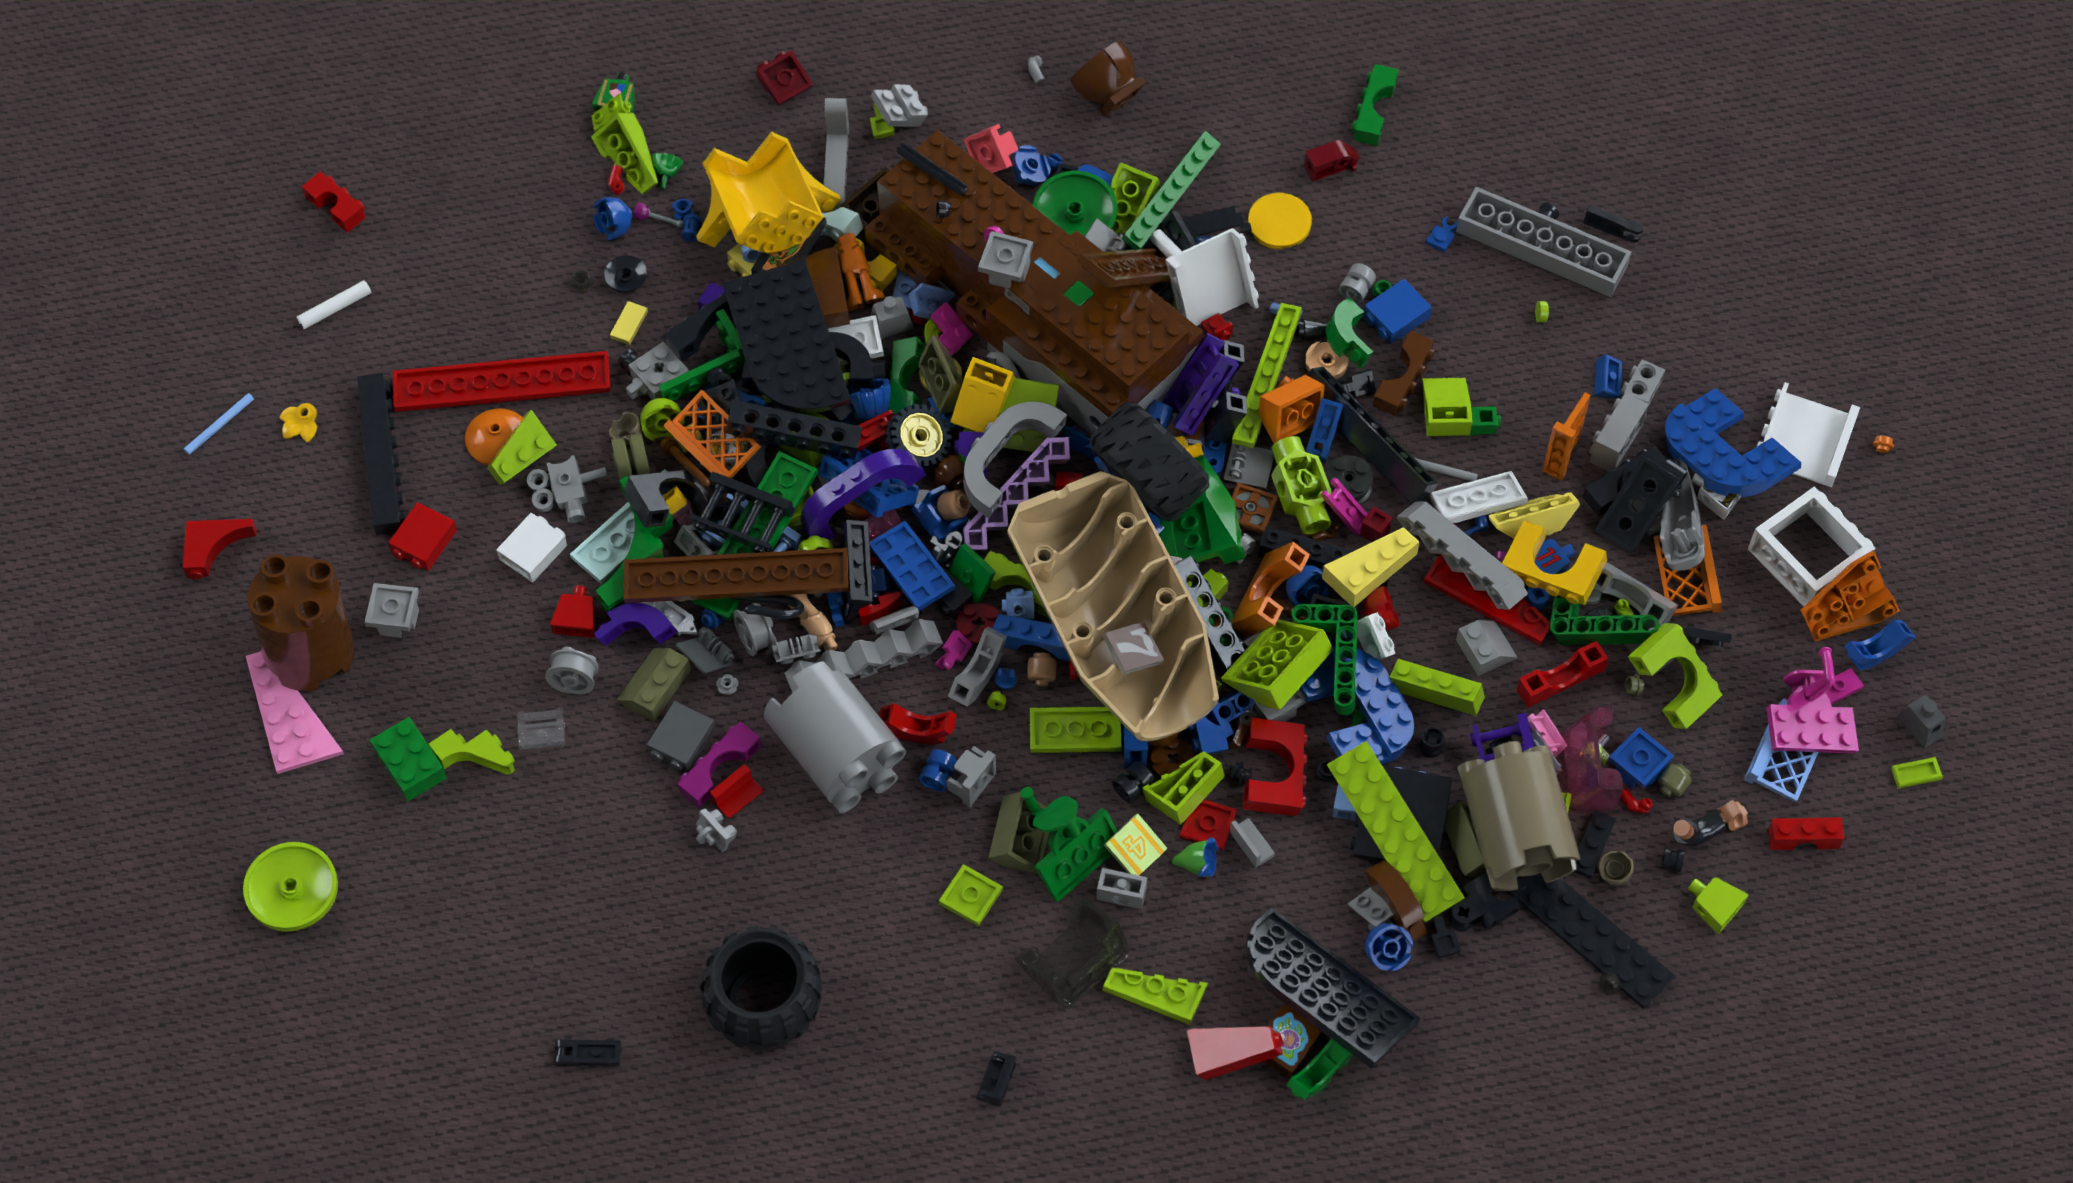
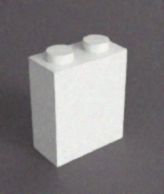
(532, 547)

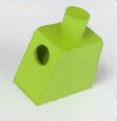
(1717, 902)

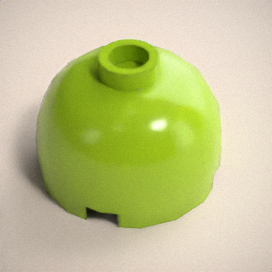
(655, 415)

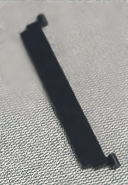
(1208, 223)

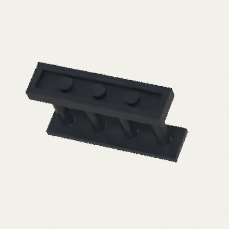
(742, 492)

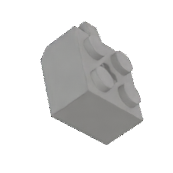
(653, 370)

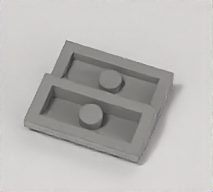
(894, 620)

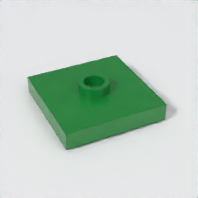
(972, 572)

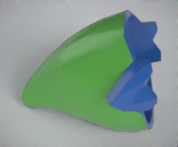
(1198, 858)

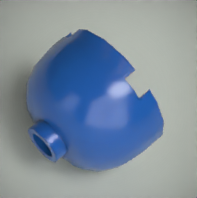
(611, 213)
(1306, 584)
(1388, 946)

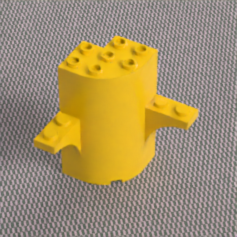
(764, 201)

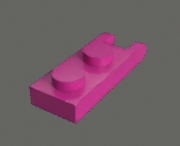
(1345, 506)

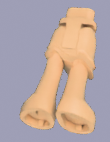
(816, 623)

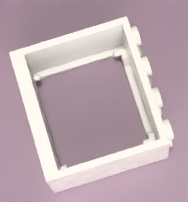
(1785, 566)

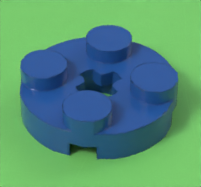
(1023, 172)

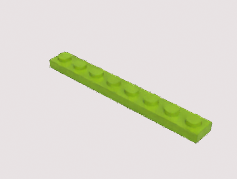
(1267, 372)

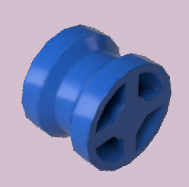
(1537, 601)

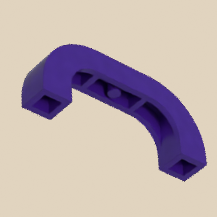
(853, 483)

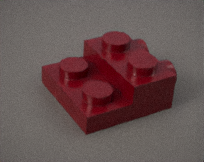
(783, 77)

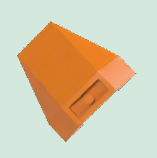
(1850, 600)

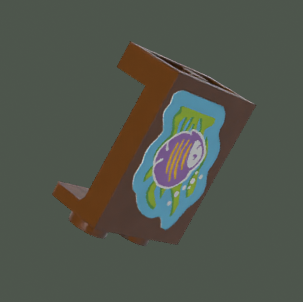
(1298, 1039)

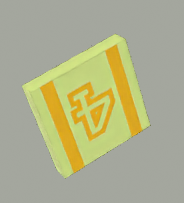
(1135, 846)

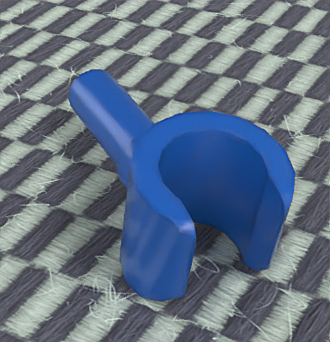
(1481, 526)

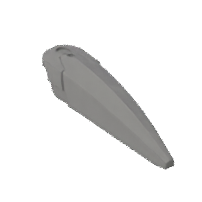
(1682, 528)

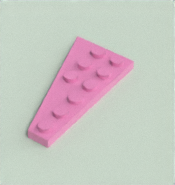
(289, 722)

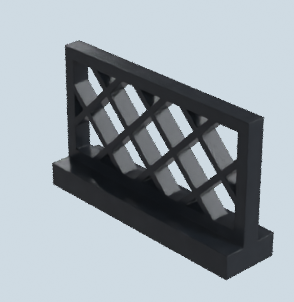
(859, 568)

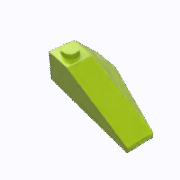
(626, 145)
(1132, 192)

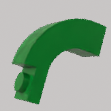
(1342, 337)

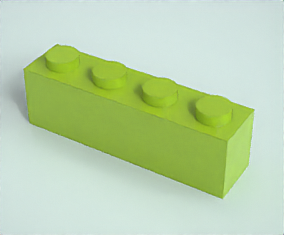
(1437, 687)

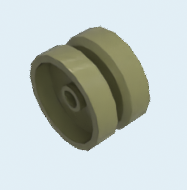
(630, 459)

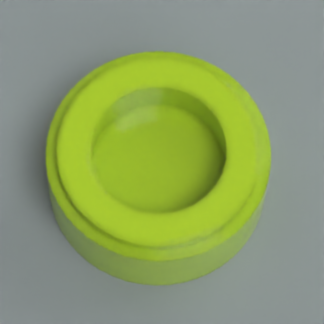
(1541, 311)

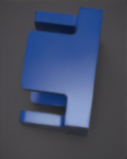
(928, 515)
(1640, 759)

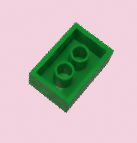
(408, 759)

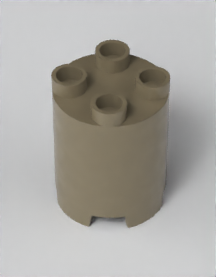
(1519, 815)

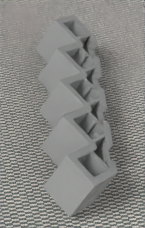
(1463, 554)
(889, 649)

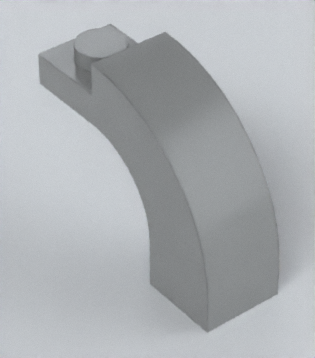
(982, 666)

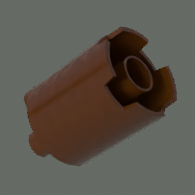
(300, 620)

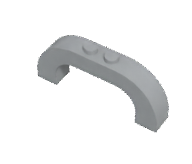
(1019, 417)

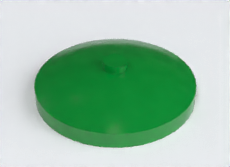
(1076, 201)

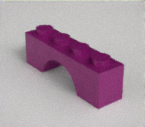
(737, 744)

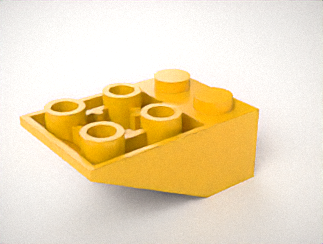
(982, 395)

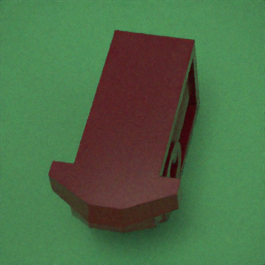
(1330, 159)

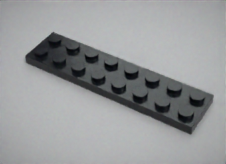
(1593, 936)

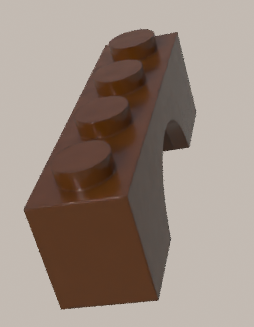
(1393, 393)

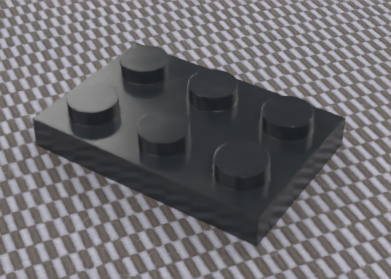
(1706, 636)

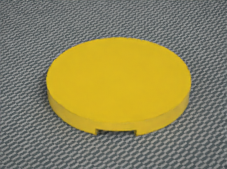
(1280, 220)

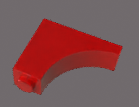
(207, 539)

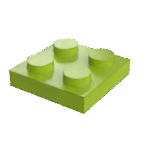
(970, 895)

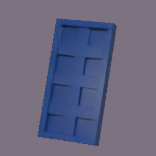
(911, 566)

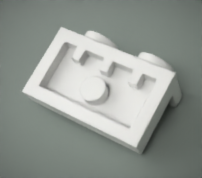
(1374, 637)

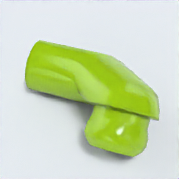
(1622, 608)

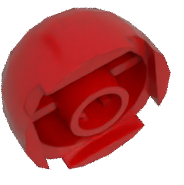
(1381, 602)

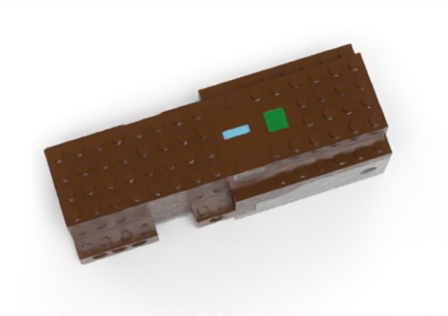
(1058, 322)

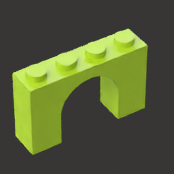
(1698, 689)

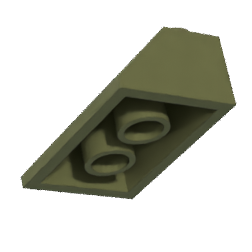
(940, 375)
(655, 682)
(1015, 838)
(1464, 840)

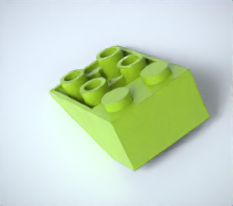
(1447, 407)

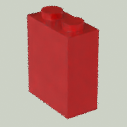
(422, 537)

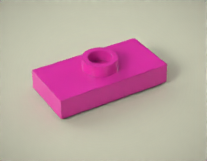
(1844, 686)

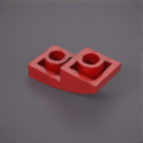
(887, 604)

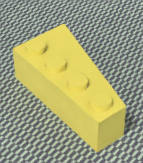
(1370, 566)

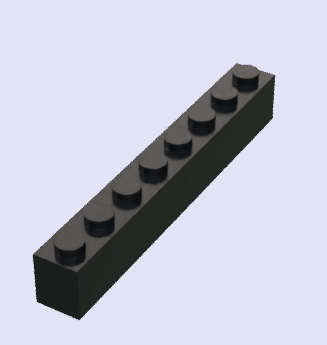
(1376, 442)
(380, 454)

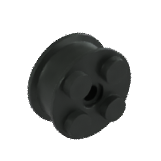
(1353, 474)

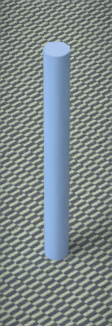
(219, 423)

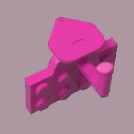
(1809, 719)

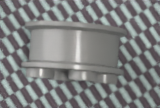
(754, 631)
(572, 671)

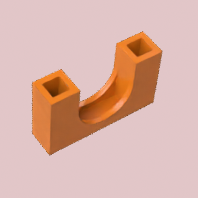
(1257, 609)

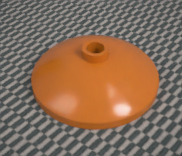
(482, 441)

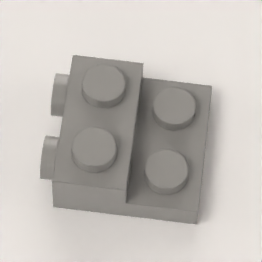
(900, 106)

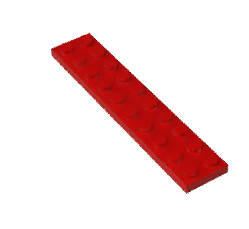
(501, 381)

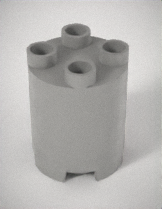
(835, 736)

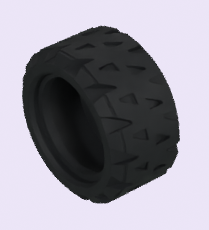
(1150, 460)

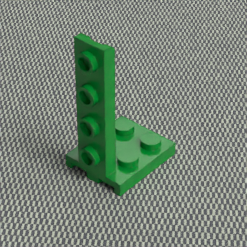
(697, 377)

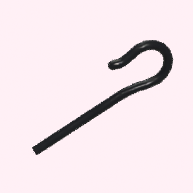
(773, 613)

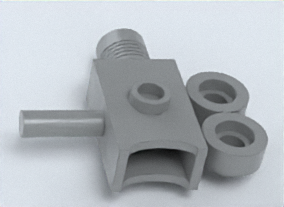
(565, 485)

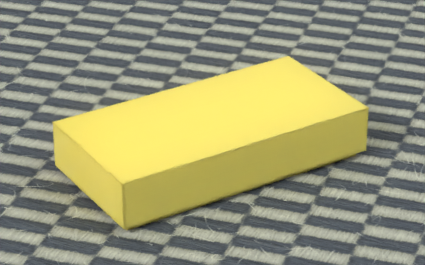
(628, 323)

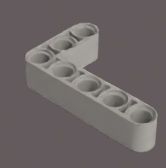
(836, 146)

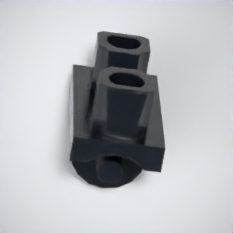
(946, 551)

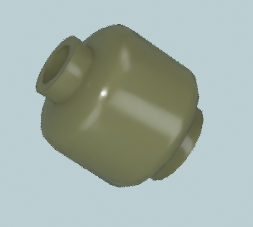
(1674, 780)

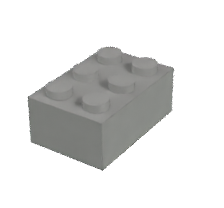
(1618, 432)

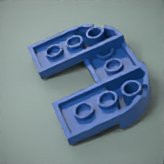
(1694, 438)
(1384, 708)

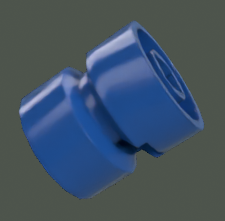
(938, 769)

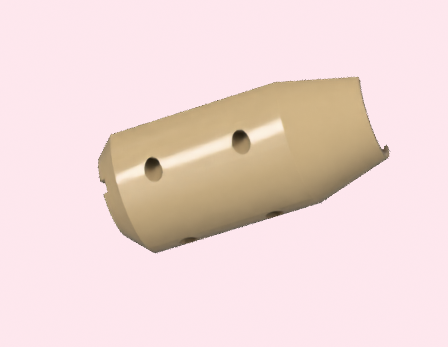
(1105, 570)

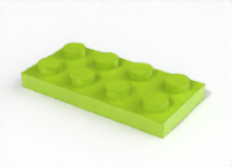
(1074, 730)

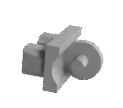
(712, 832)

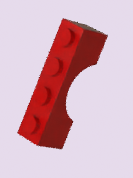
(1544, 684)

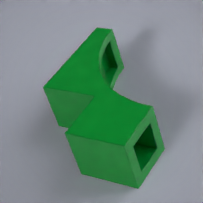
(1319, 1071)

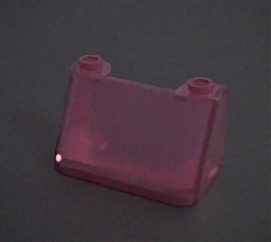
(1588, 782)

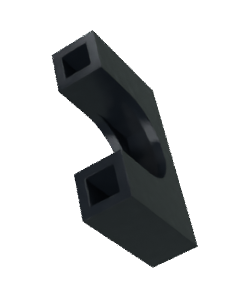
(1229, 407)
(646, 494)

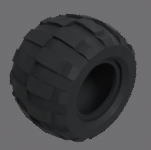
(756, 954)

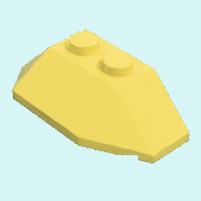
(1547, 511)

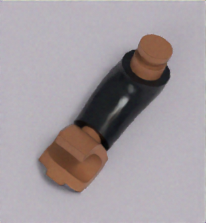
(1707, 827)

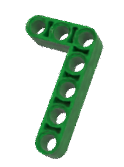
(1597, 625)
(1343, 649)

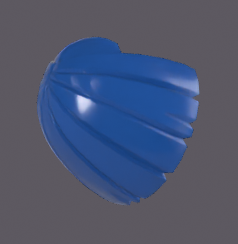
(870, 401)

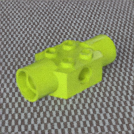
(1299, 484)

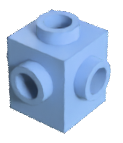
(1019, 604)

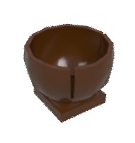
(1108, 78)

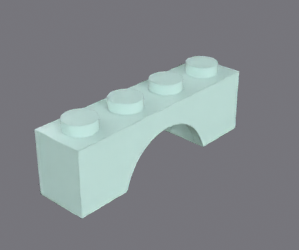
(841, 223)

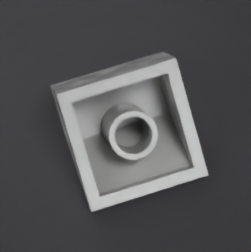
(1484, 646)

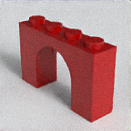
(1289, 743)

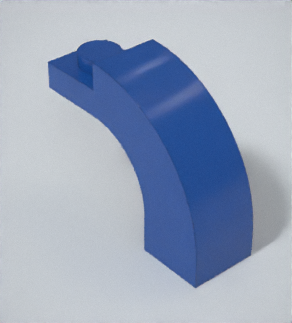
(1880, 646)

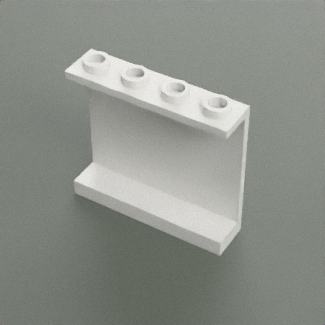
(1212, 277)
(1810, 433)

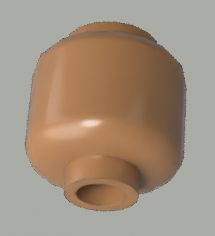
(953, 505)
(1042, 669)

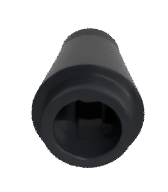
(1310, 329)

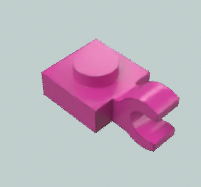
(955, 648)

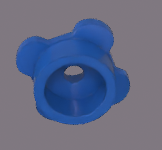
(682, 204)

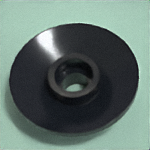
(625, 266)

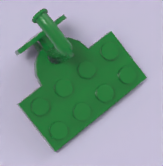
(1075, 852)

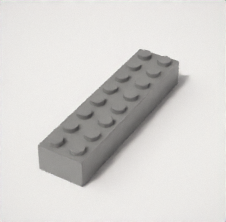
(1543, 241)

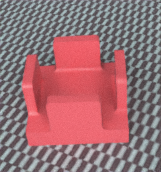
(991, 148)

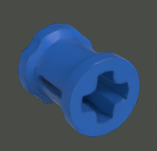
(691, 227)

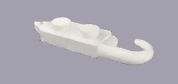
(676, 615)

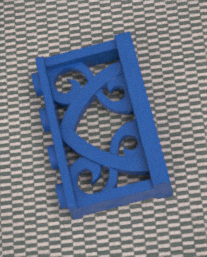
(876, 500)

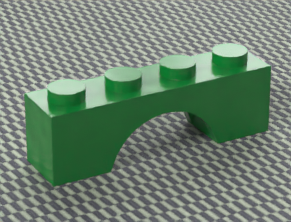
(1380, 85)
(905, 361)

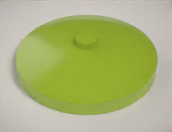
(290, 886)

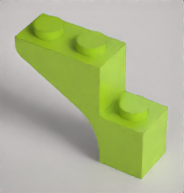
(482, 750)

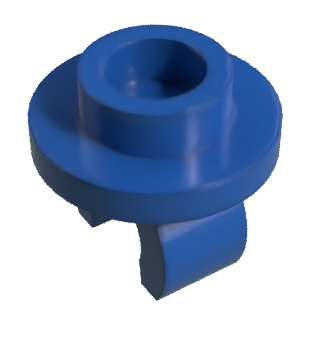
(711, 620)
(1006, 678)

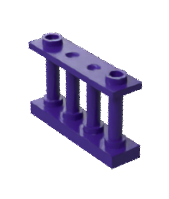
(1210, 373)
(1520, 728)

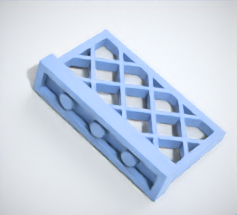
(1764, 756)

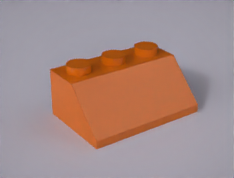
(1291, 407)

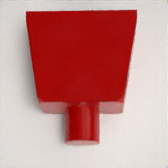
(574, 614)

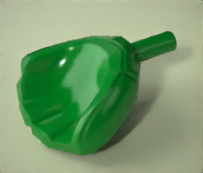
(666, 166)

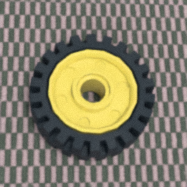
(927, 425)

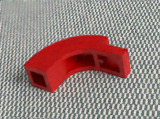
(916, 727)

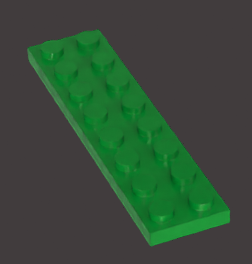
(785, 479)

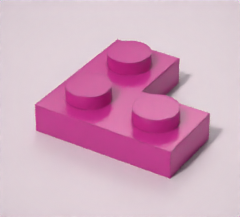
(954, 330)

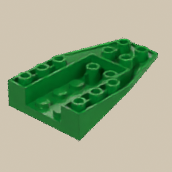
(1207, 526)

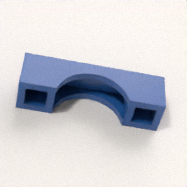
(1030, 632)
(1208, 737)

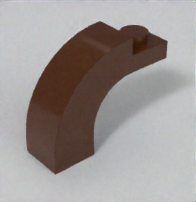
(1398, 896)

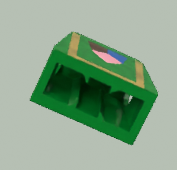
(611, 88)

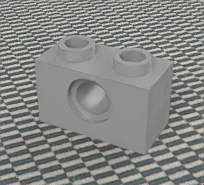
(1121, 888)

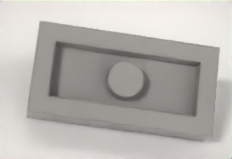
(1251, 842)

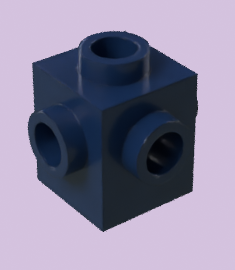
(880, 582)

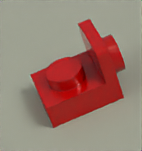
(1218, 327)

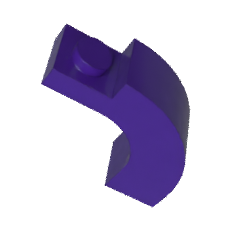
(636, 616)

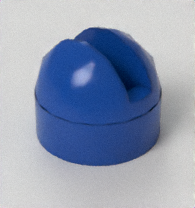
(1053, 161)

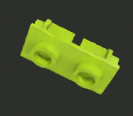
(610, 109)

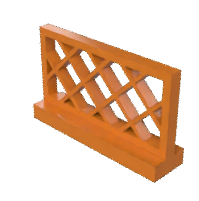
(1564, 439)
(696, 447)
(1707, 575)

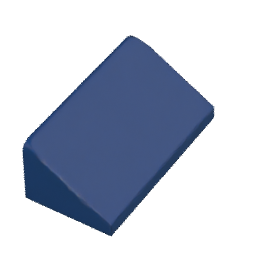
(1608, 377)

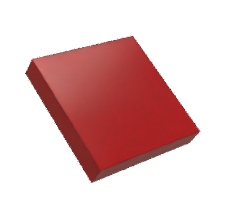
(1208, 821)

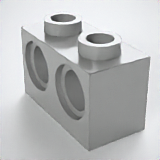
(1644, 386)

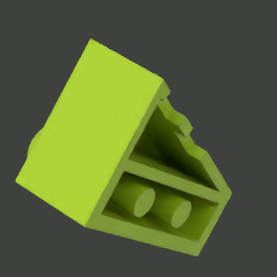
(521, 449)
(1186, 787)

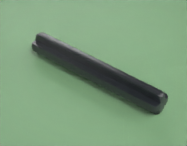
(932, 169)

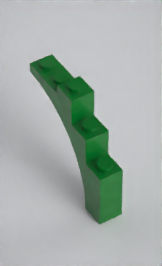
(643, 546)

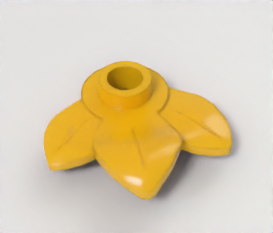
(299, 424)

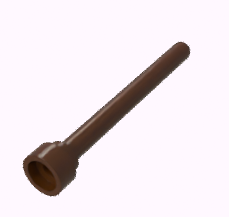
(670, 447)

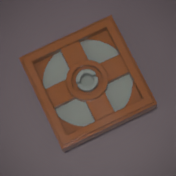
(1253, 507)

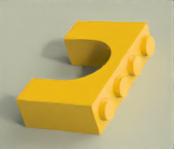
(1573, 584)

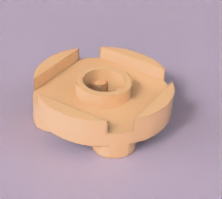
(1323, 350)

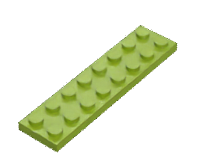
(1395, 829)

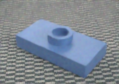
(903, 287)

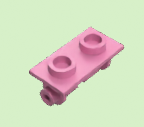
(1547, 731)

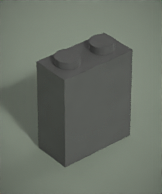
(680, 737)

